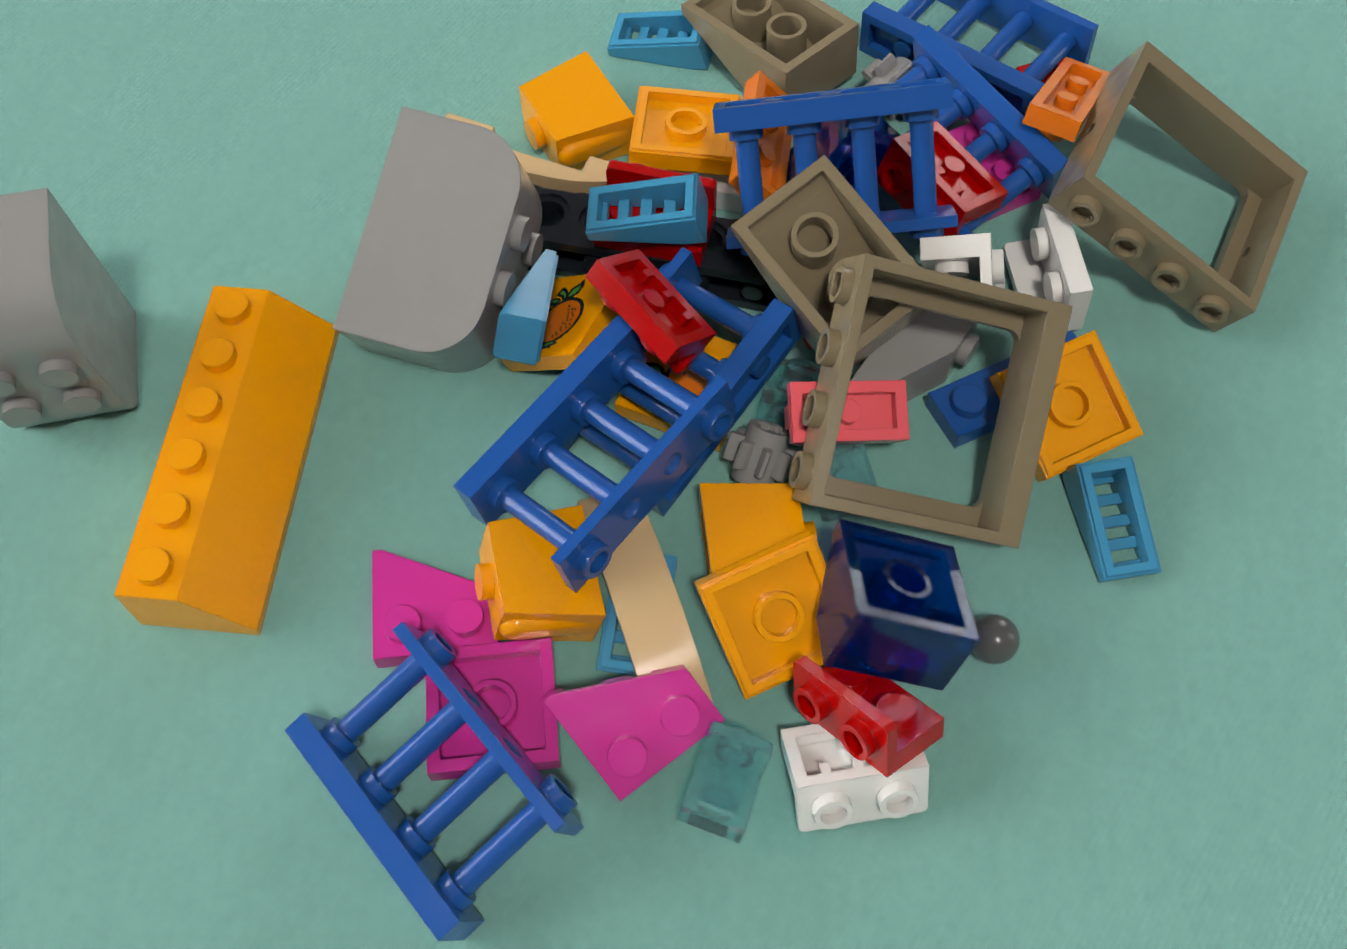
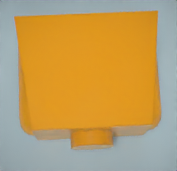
(576, 114)
(746, 520)
(526, 589)

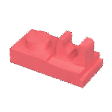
(871, 414)

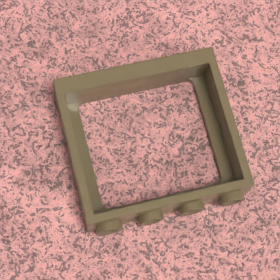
(1224, 142)
(1038, 344)

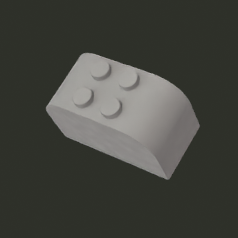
(441, 245)
(62, 320)

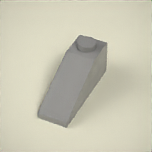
(922, 353)

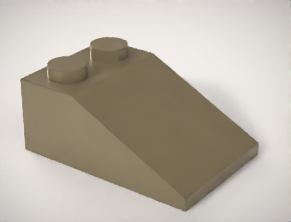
(793, 42)
(802, 239)

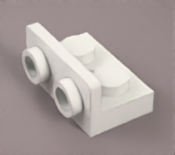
(964, 257)
(1051, 265)
(841, 790)

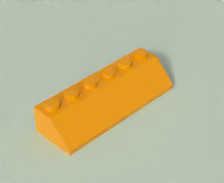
(229, 466)

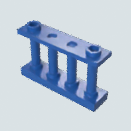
(1032, 21)
(861, 112)
(998, 121)
(763, 347)
(554, 420)
(405, 843)

